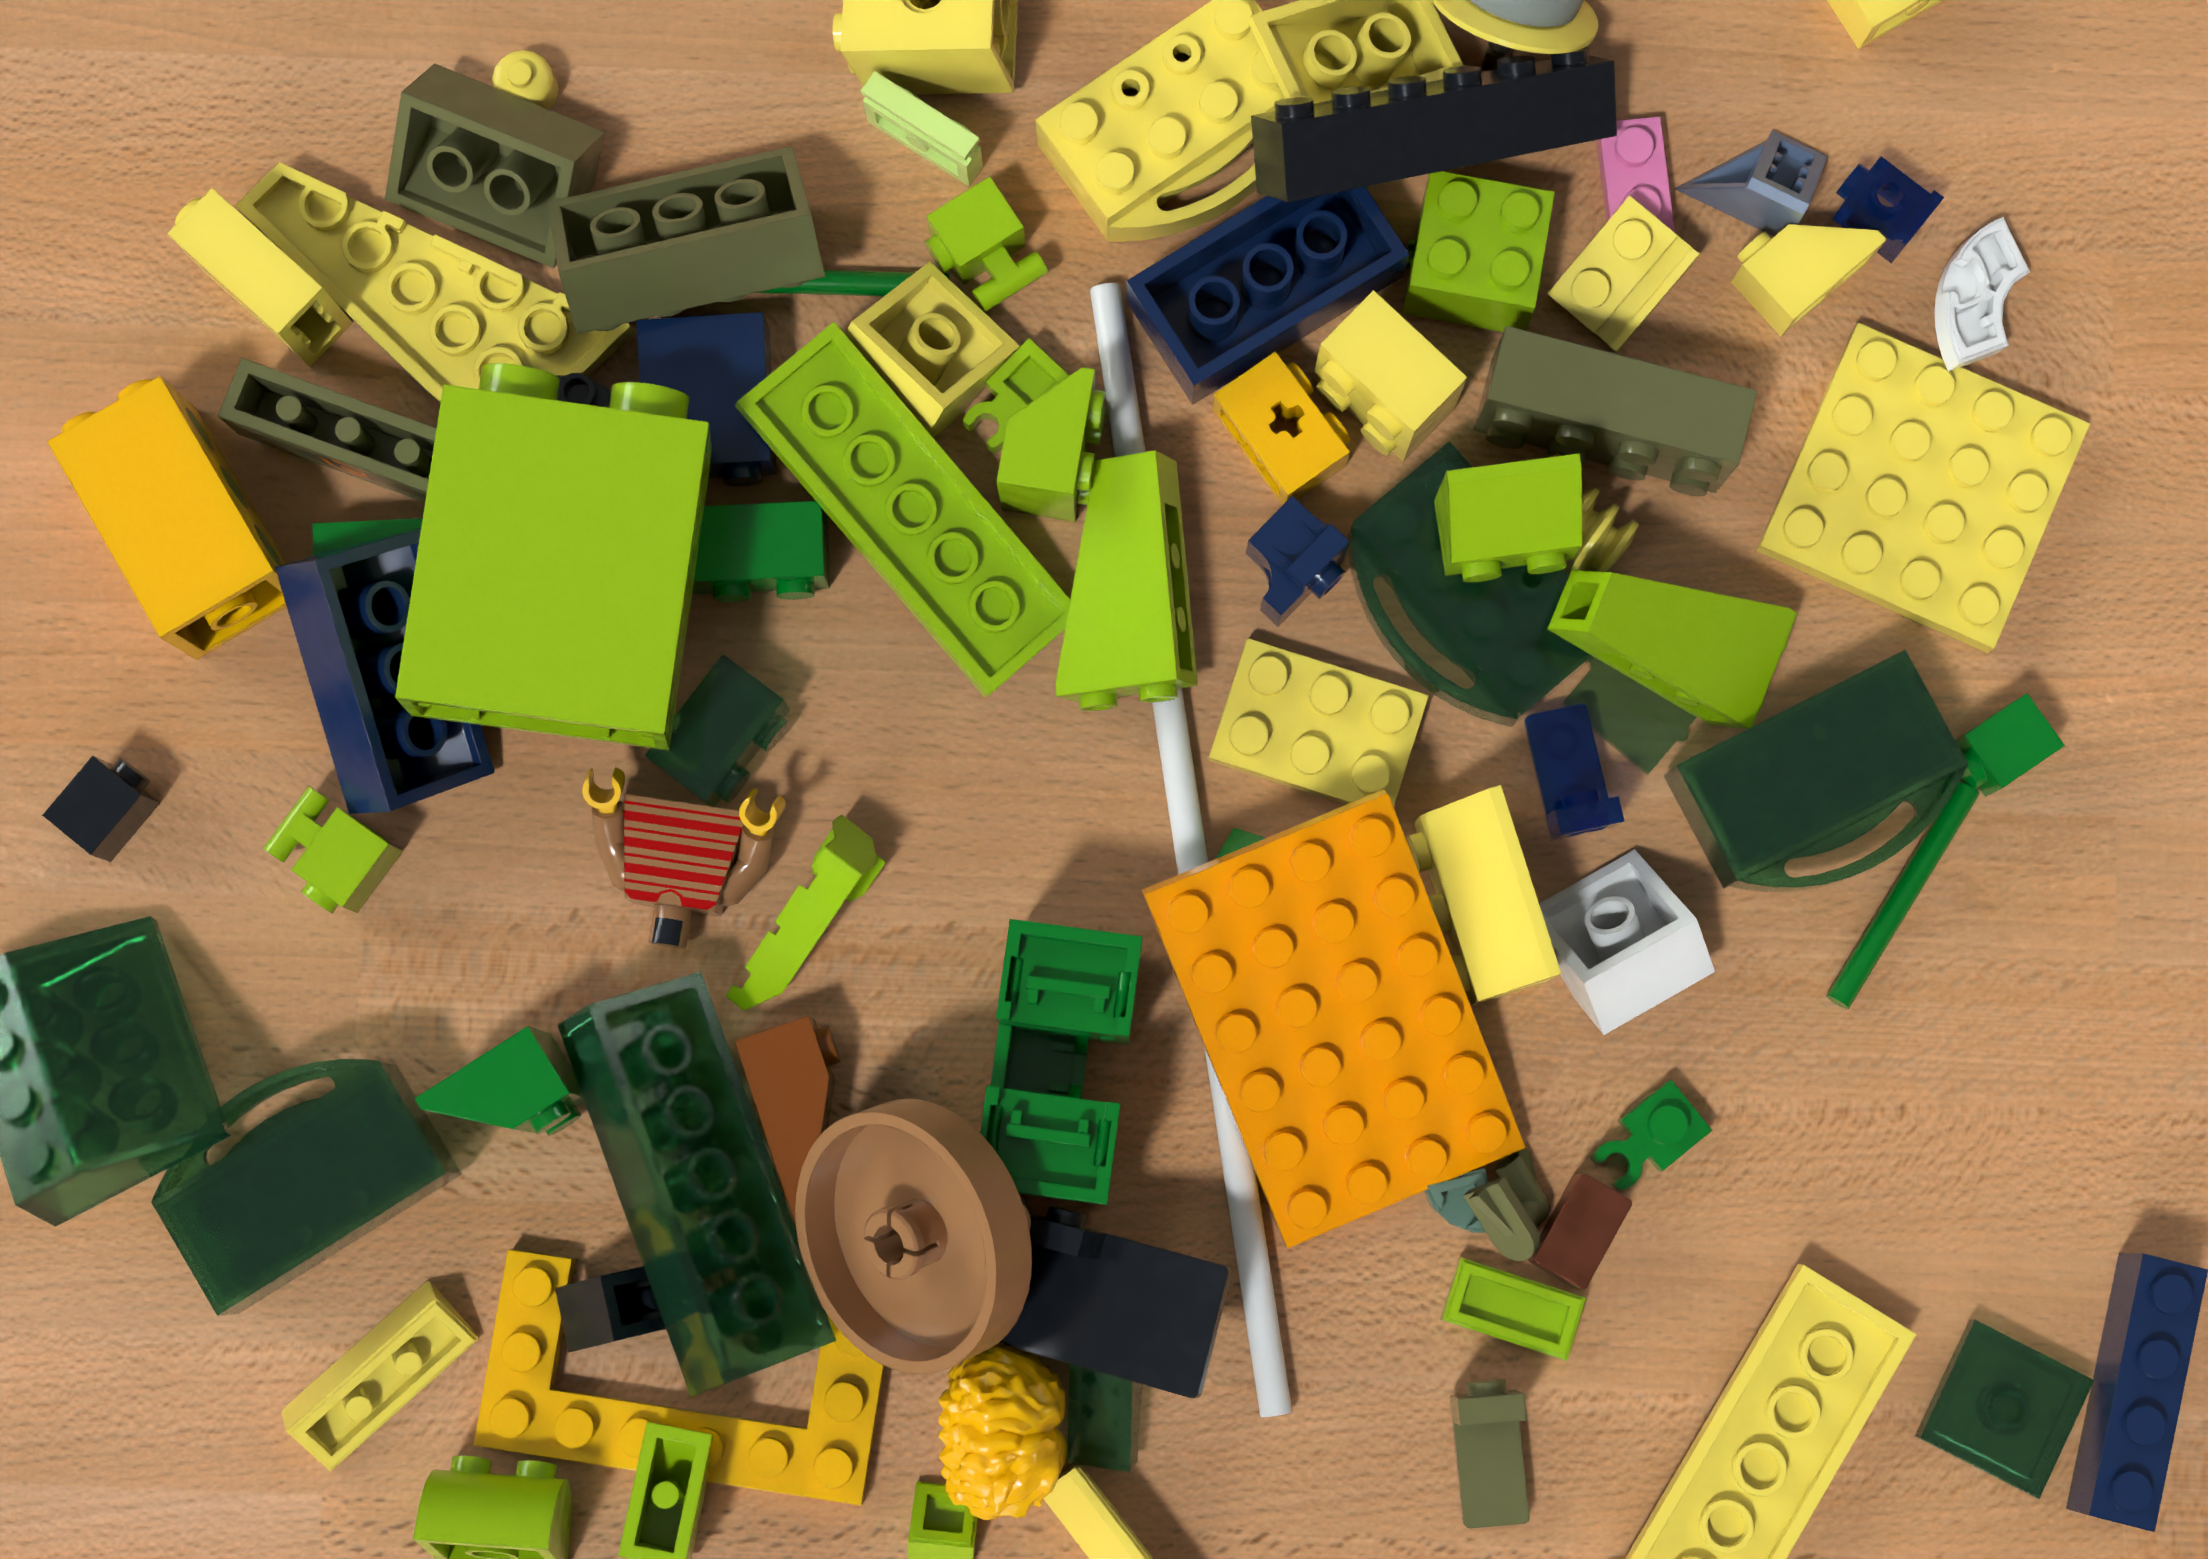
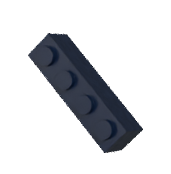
(2137, 1390)

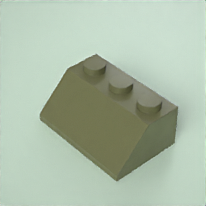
(488, 161)

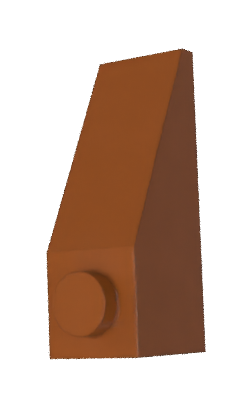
(791, 1090)

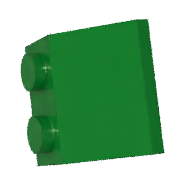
(512, 1086)

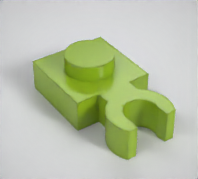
(1015, 385)

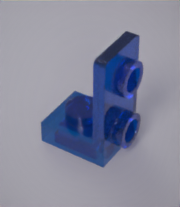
(1570, 773)

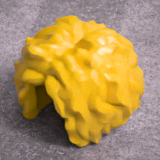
(1001, 1432)

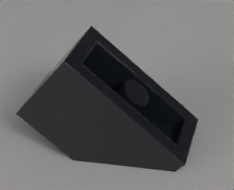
(608, 1309)

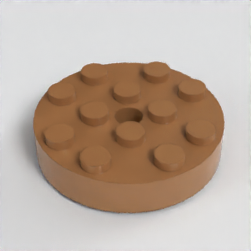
(913, 1235)

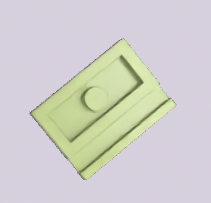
(922, 128)

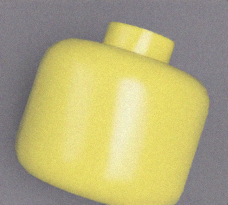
(527, 77)

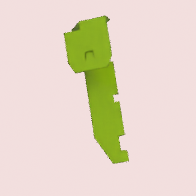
(843, 872)

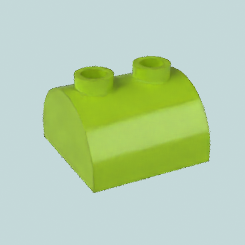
(495, 1515)

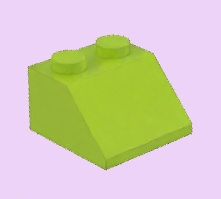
(1510, 517)

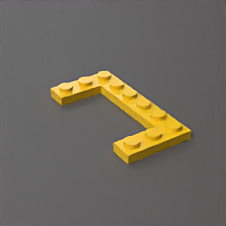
(531, 1417)

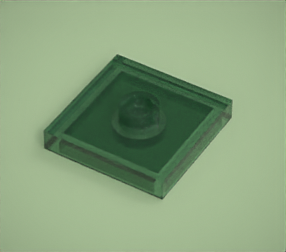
(2004, 1408)

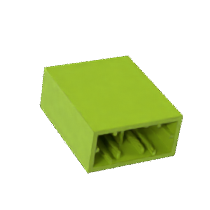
(556, 559)

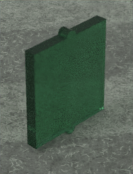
(1630, 715)

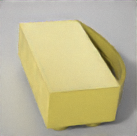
(1164, 125)

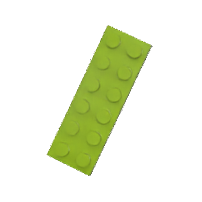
(907, 508)

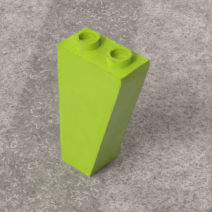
(1129, 590)
(1681, 642)

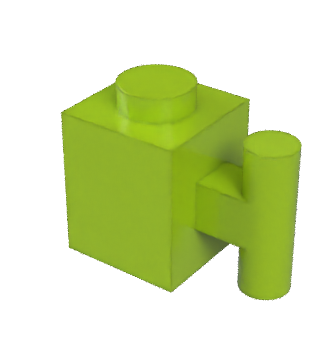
(979, 235)
(341, 858)

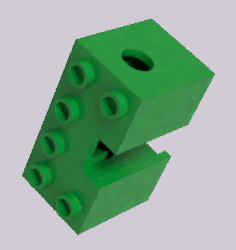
(1053, 999)

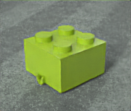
(1478, 252)

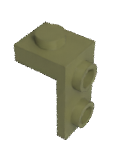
(1490, 1454)

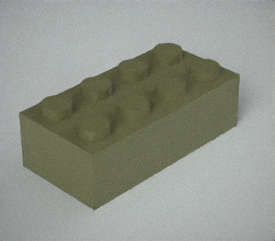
(684, 240)
(1614, 411)

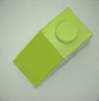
(667, 1494)

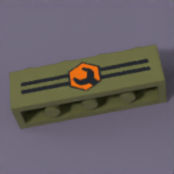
(330, 429)

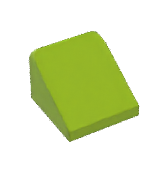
(939, 1526)

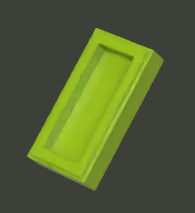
(1513, 1308)

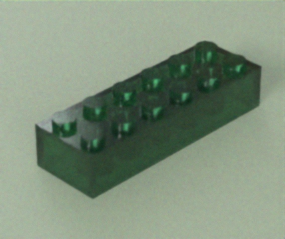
(695, 1181)

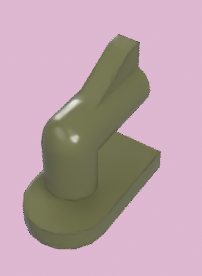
(1511, 1207)

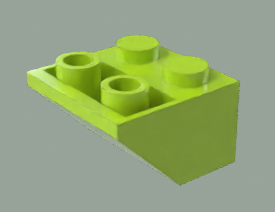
(1046, 448)

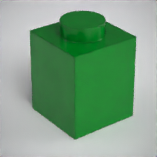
(2007, 745)

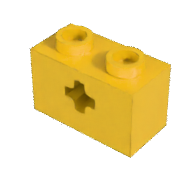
(1285, 463)

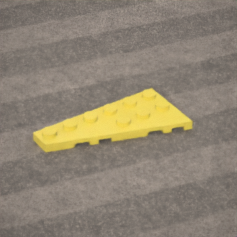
(420, 294)

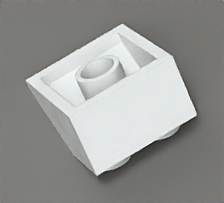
(1624, 941)

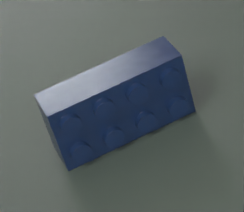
(1263, 283)

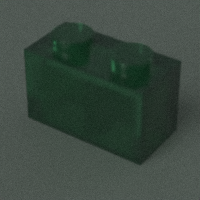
(721, 733)

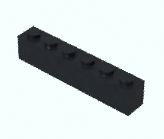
(1432, 125)

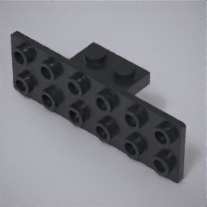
(1119, 1305)

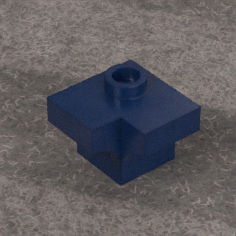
(1297, 558)

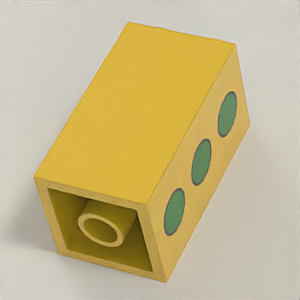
(173, 516)

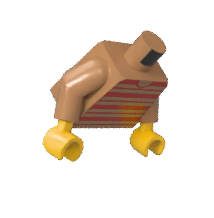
(679, 853)

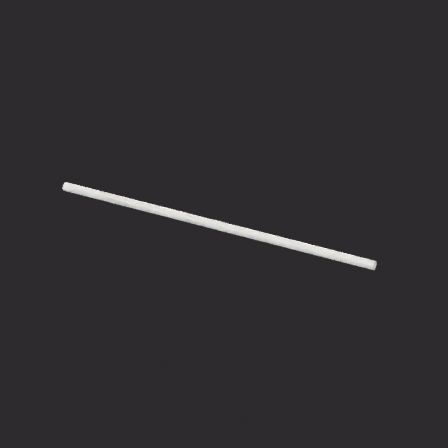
(1190, 853)

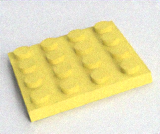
(1923, 488)

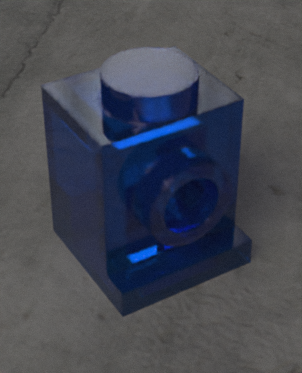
(1895, 223)

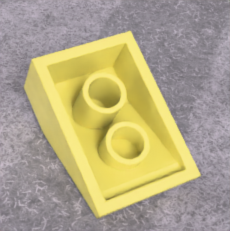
(1351, 44)

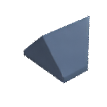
(1762, 185)

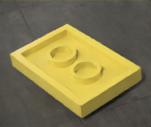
(1316, 725)

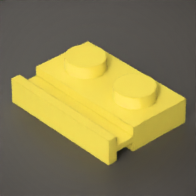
(1623, 273)

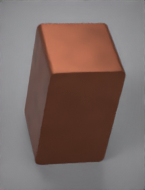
(1580, 1230)

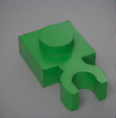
(1658, 1130)

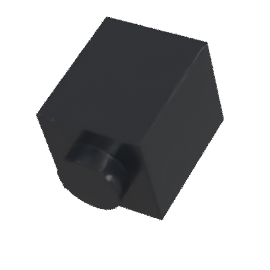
(103, 807)

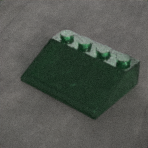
(97, 1070)

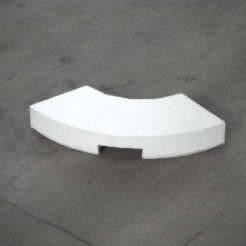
(1973, 295)

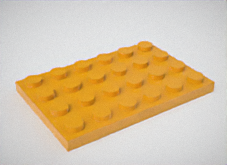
(1334, 1018)

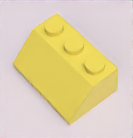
(1484, 896)

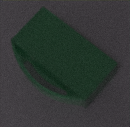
(1483, 627)
(1821, 779)
(301, 1180)

